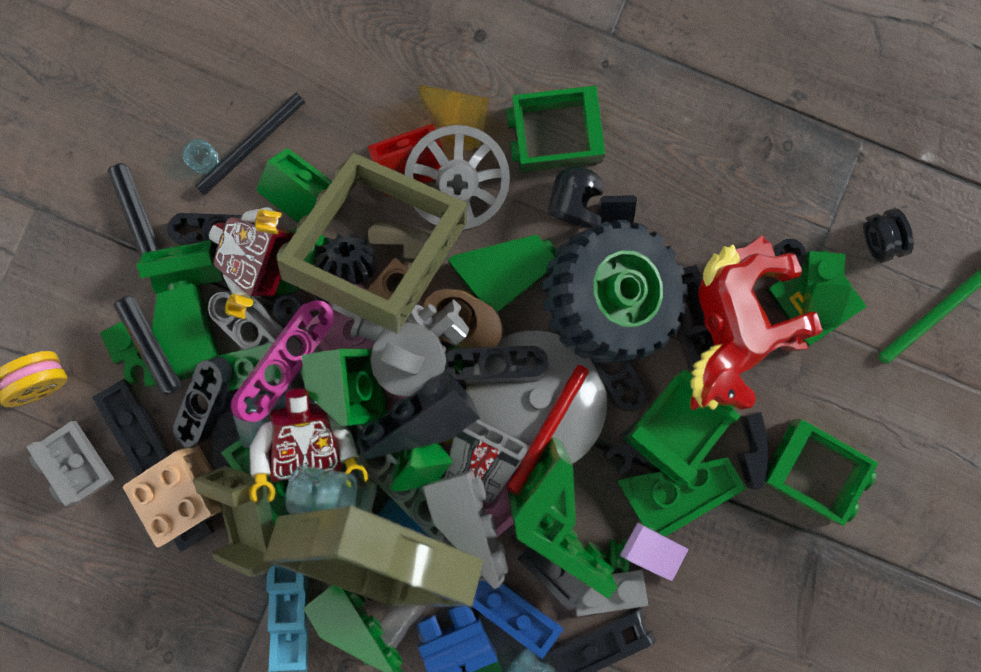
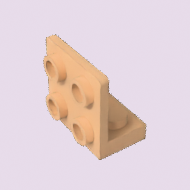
(168, 497)

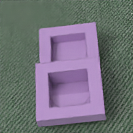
(654, 552)

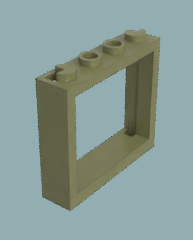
(385, 313)

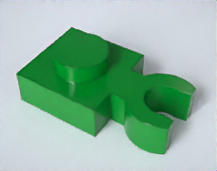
(123, 350)

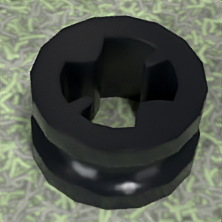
(791, 244)

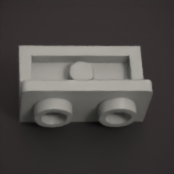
(69, 465)

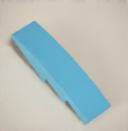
(287, 620)

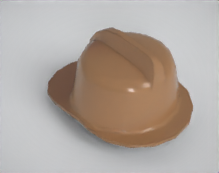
(482, 320)

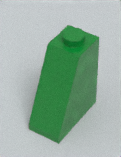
(504, 270)
(183, 329)

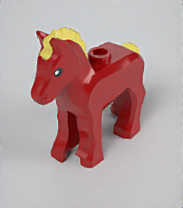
(740, 325)

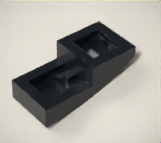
(754, 461)

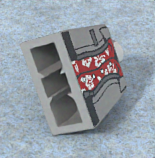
(489, 454)

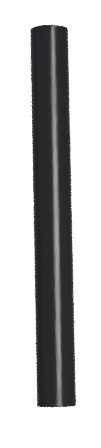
(250, 143)

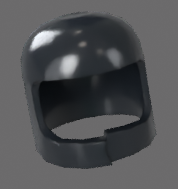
(571, 195)

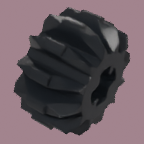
(346, 258)

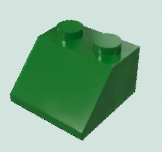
(344, 385)

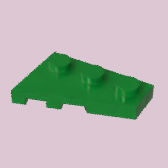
(668, 507)

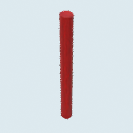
(547, 430)

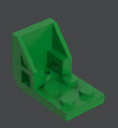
(550, 498)

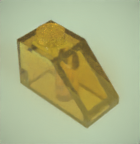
(455, 109)

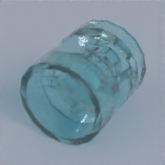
(315, 490)

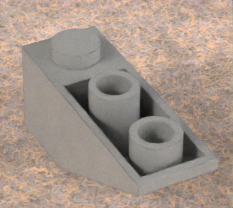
(461, 517)

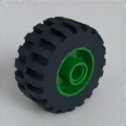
(615, 292)

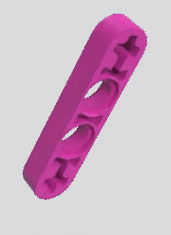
(279, 356)

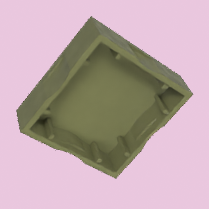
(374, 558)

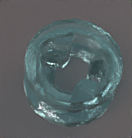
(192, 149)

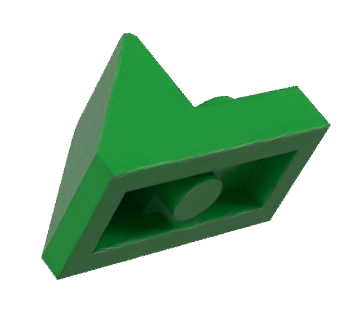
(825, 286)

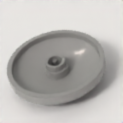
(523, 407)

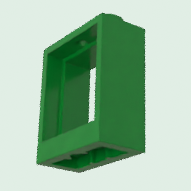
(582, 96)
(785, 455)

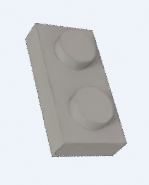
(629, 594)

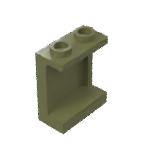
(246, 522)

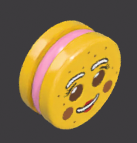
(30, 378)

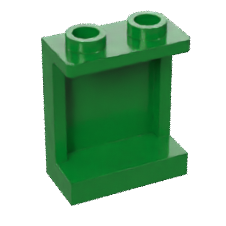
(675, 434)

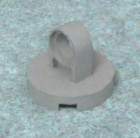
(407, 359)

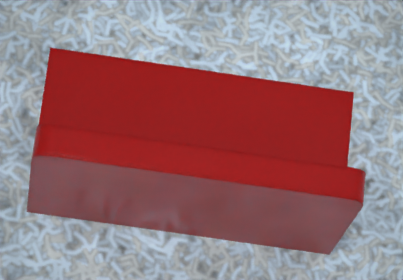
(396, 150)

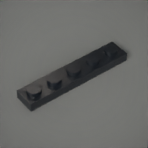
(140, 442)

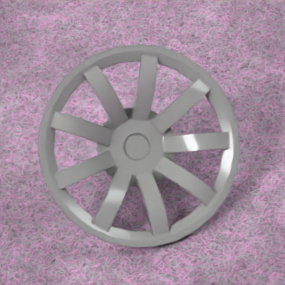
(458, 176)

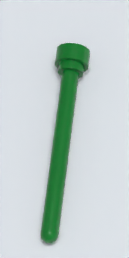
(931, 318)

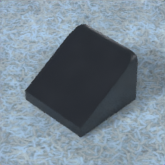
(617, 208)

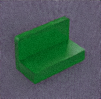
(291, 184)
(180, 263)

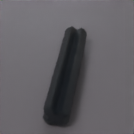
(132, 208)
(147, 345)

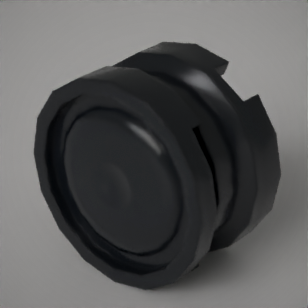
(888, 235)

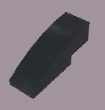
(692, 331)

